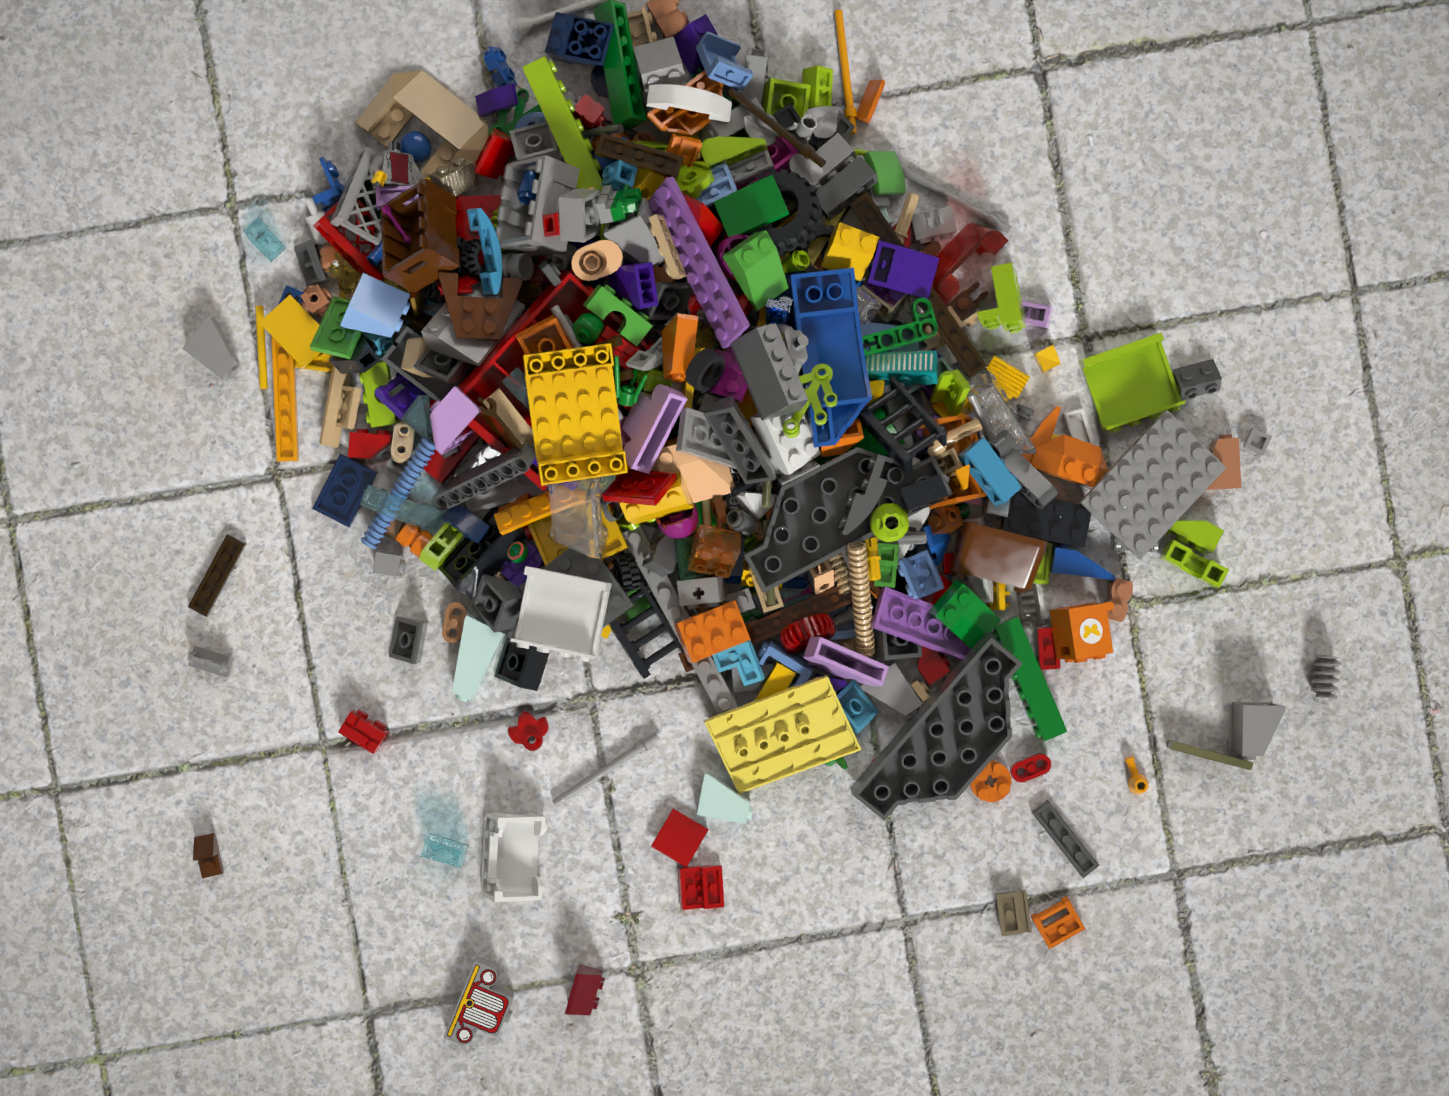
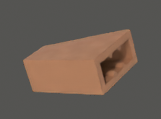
(1227, 452)

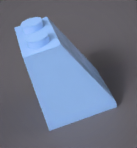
(376, 307)

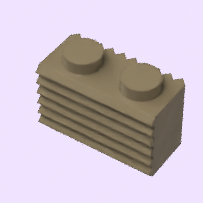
(456, 176)

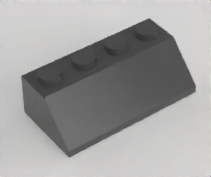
(769, 372)
(740, 441)

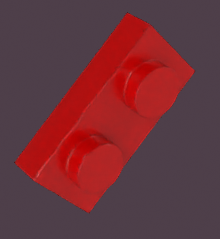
(1046, 649)

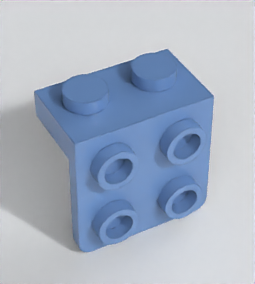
(920, 575)

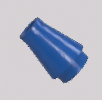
(525, 190)

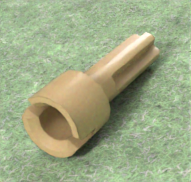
(955, 435)

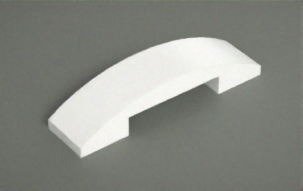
(689, 98)

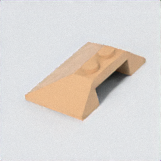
(701, 476)

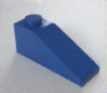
(1074, 563)

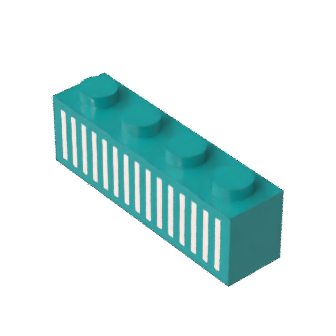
(905, 366)

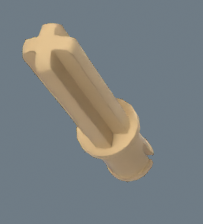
(906, 216)

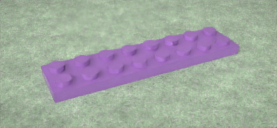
(700, 264)

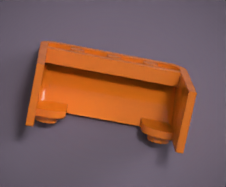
(974, 490)

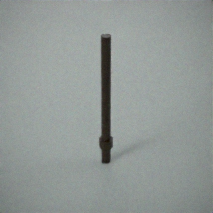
(805, 150)

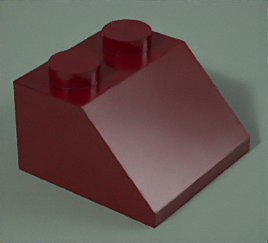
(584, 991)

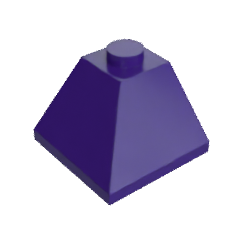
(689, 38)

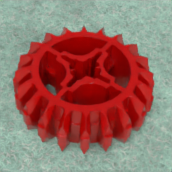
(796, 635)

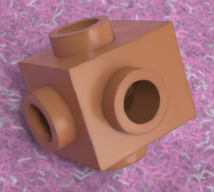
(323, 302)

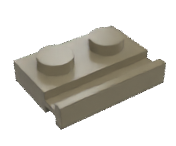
(1013, 912)

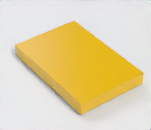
(292, 330)

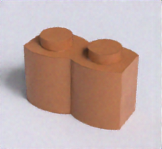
(667, 16)
(1118, 593)

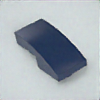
(466, 522)

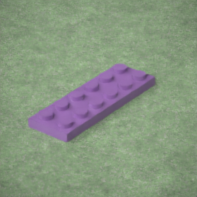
(911, 621)

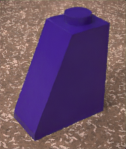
(635, 284)

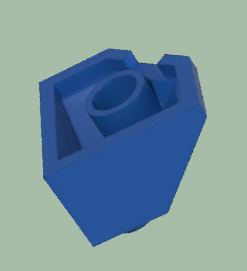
(936, 544)

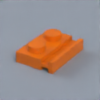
(685, 147)

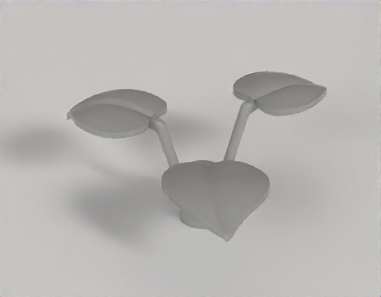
(817, 120)

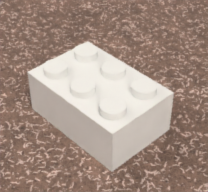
(785, 452)

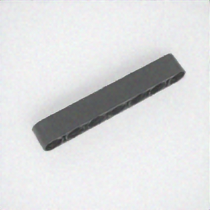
(484, 477)

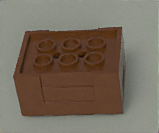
(432, 228)

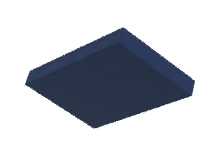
(344, 490)

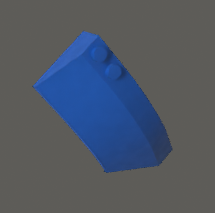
(829, 317)

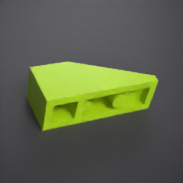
(730, 149)
(440, 546)

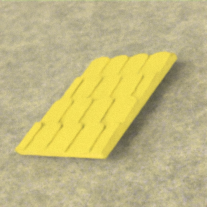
(782, 734)

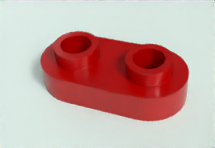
(1030, 769)

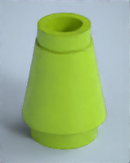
(796, 262)

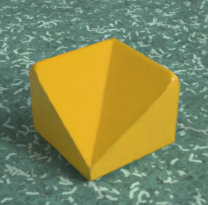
(1047, 359)

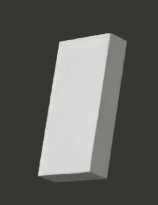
(1078, 425)

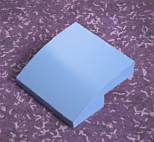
(721, 187)

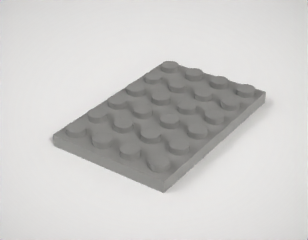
(1152, 484)

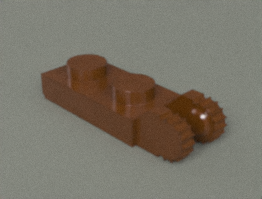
(963, 302)

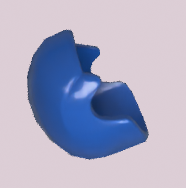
(417, 145)

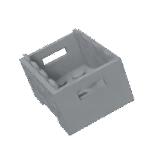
(521, 224)

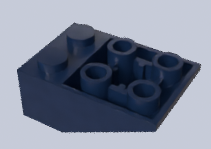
(578, 40)

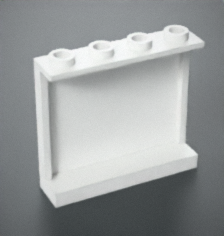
(562, 613)

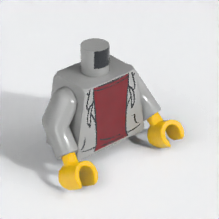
(394, 168)

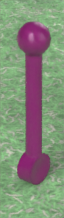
(386, 209)

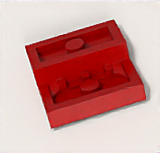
(679, 838)
(701, 887)

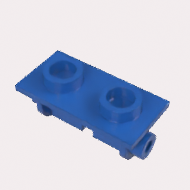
(496, 59)

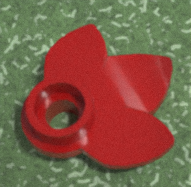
(464, 284)
(528, 728)

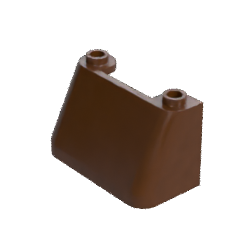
(997, 556)

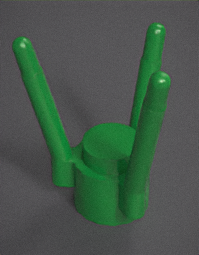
(627, 395)

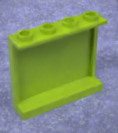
(1131, 383)

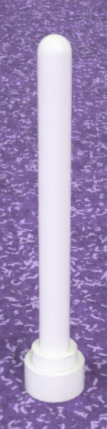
(526, 24)

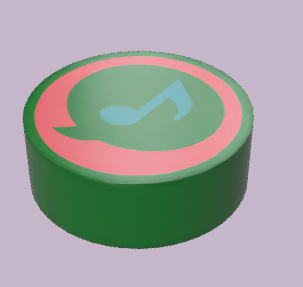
(517, 552)

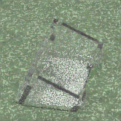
(578, 516)

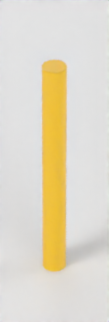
(261, 348)

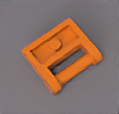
(1061, 928)

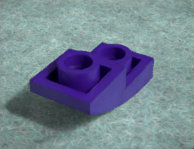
(496, 100)

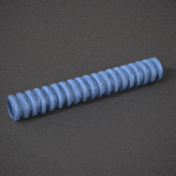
(401, 489)

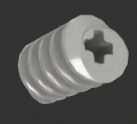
(1326, 676)

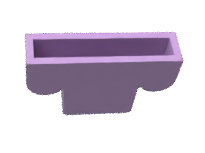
(650, 425)
(844, 662)

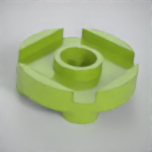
(695, 179)

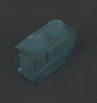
(445, 850)

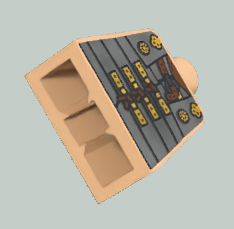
(820, 577)

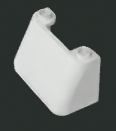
(511, 857)

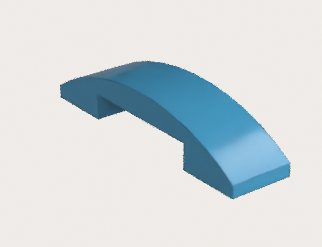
(491, 250)

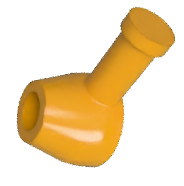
(1135, 777)

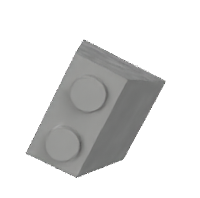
(659, 63)
(635, 235)
(1254, 727)

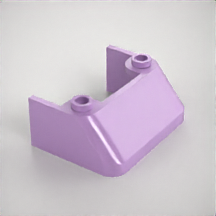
(451, 420)

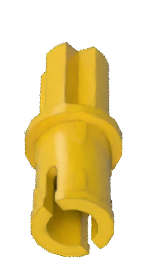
(873, 559)

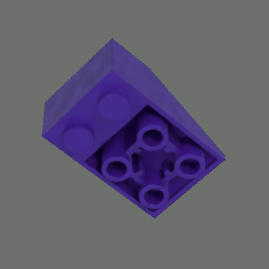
(902, 270)

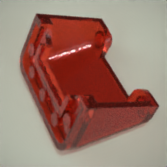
(970, 239)

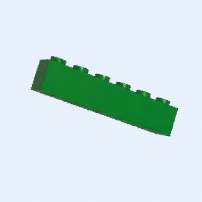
(621, 67)
(1030, 681)

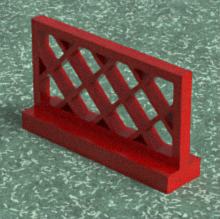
(344, 246)

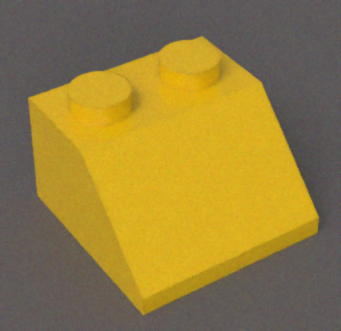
(849, 249)

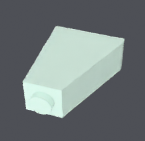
(722, 801)

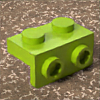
(951, 390)

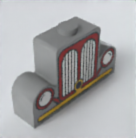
(480, 1004)

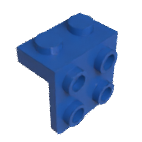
(330, 197)

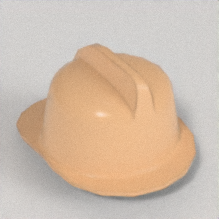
(597, 260)

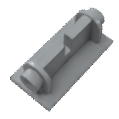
(210, 661)

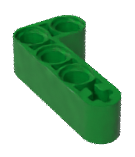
(914, 328)

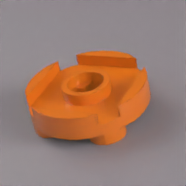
(1000, 787)

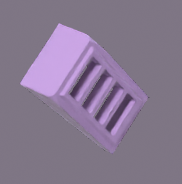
(1039, 307)

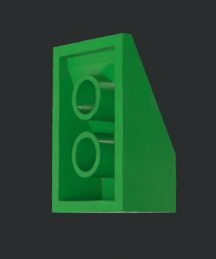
(964, 614)

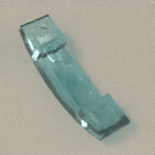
(401, 509)

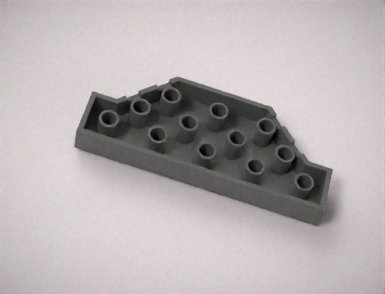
(809, 509)
(947, 736)

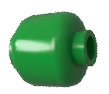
(588, 328)

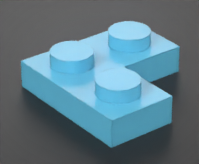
(742, 657)

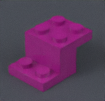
(732, 380)

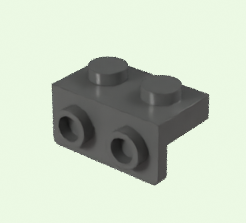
(1197, 379)

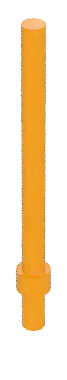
(850, 112)

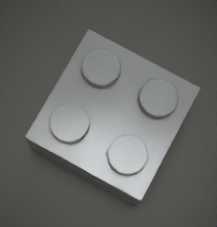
(578, 215)

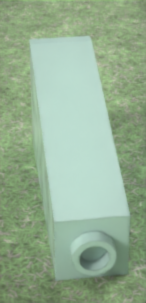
(475, 656)

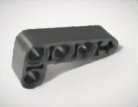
(1033, 483)

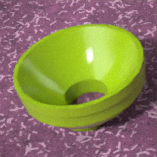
(878, 525)

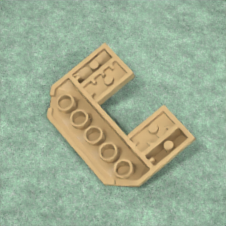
(422, 97)

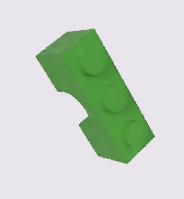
(633, 326)

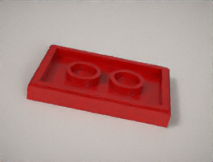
(640, 487)

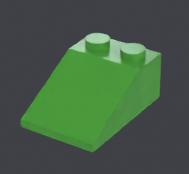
(757, 269)

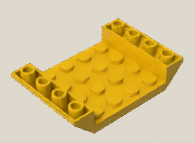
(574, 414)

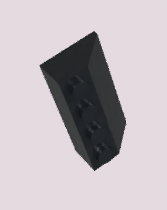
(472, 560)

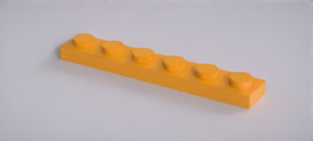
(285, 404)

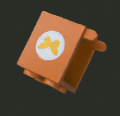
(1082, 631)

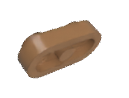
(453, 621)

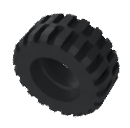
(807, 218)

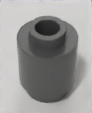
(741, 521)

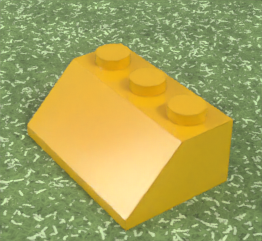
(674, 501)

